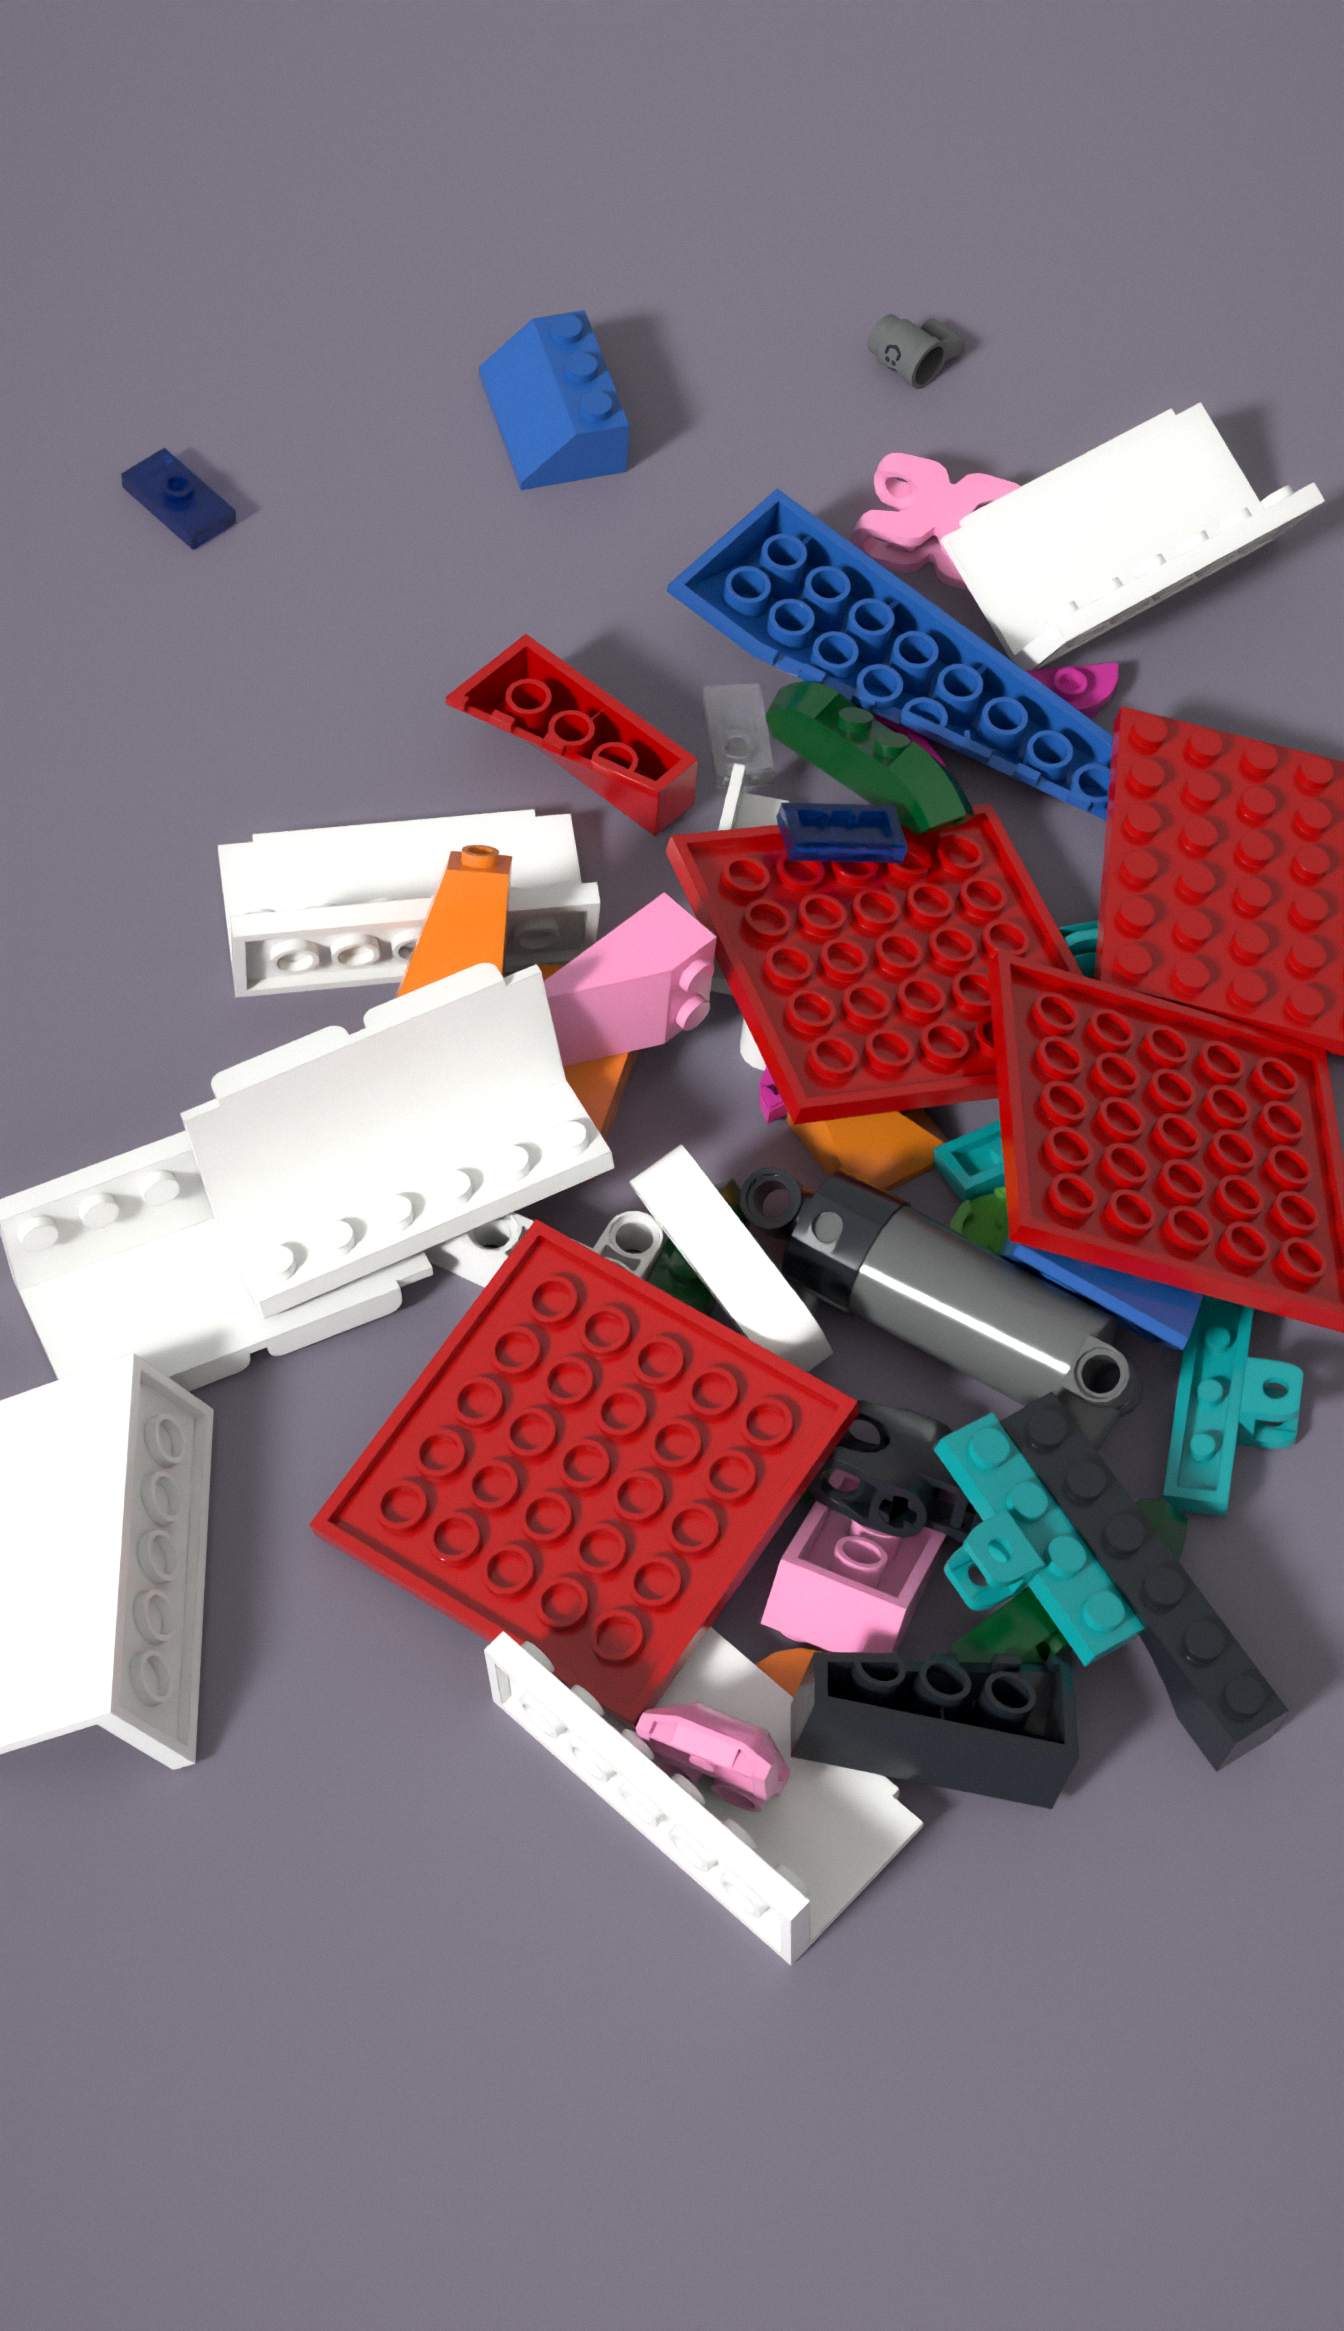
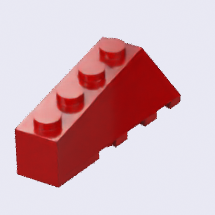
(583, 732)

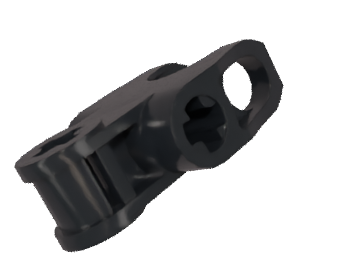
(899, 1478)

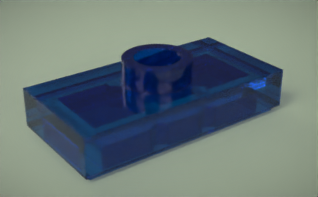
(178, 498)
(841, 832)

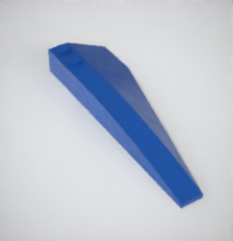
(842, 620)

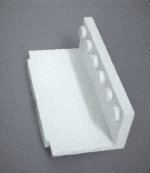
(1115, 535)
(353, 898)
(391, 1135)
(137, 1266)
(104, 1559)
(773, 1868)

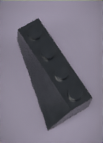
(942, 1721)

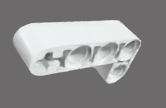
(469, 1259)
(729, 1260)

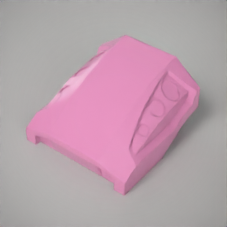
(710, 1742)

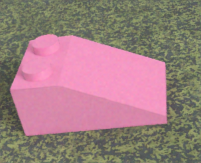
(634, 985)
(849, 1582)

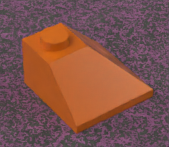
(877, 1147)

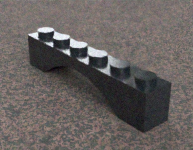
(1203, 1667)

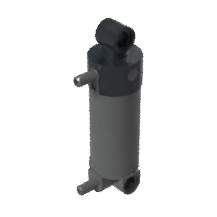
(945, 1295)

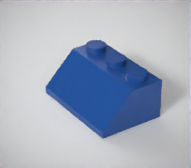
(556, 403)
(1142, 1306)

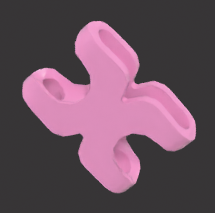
(927, 513)

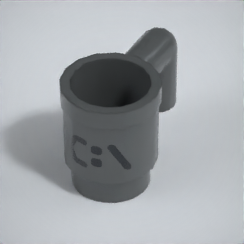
(912, 351)

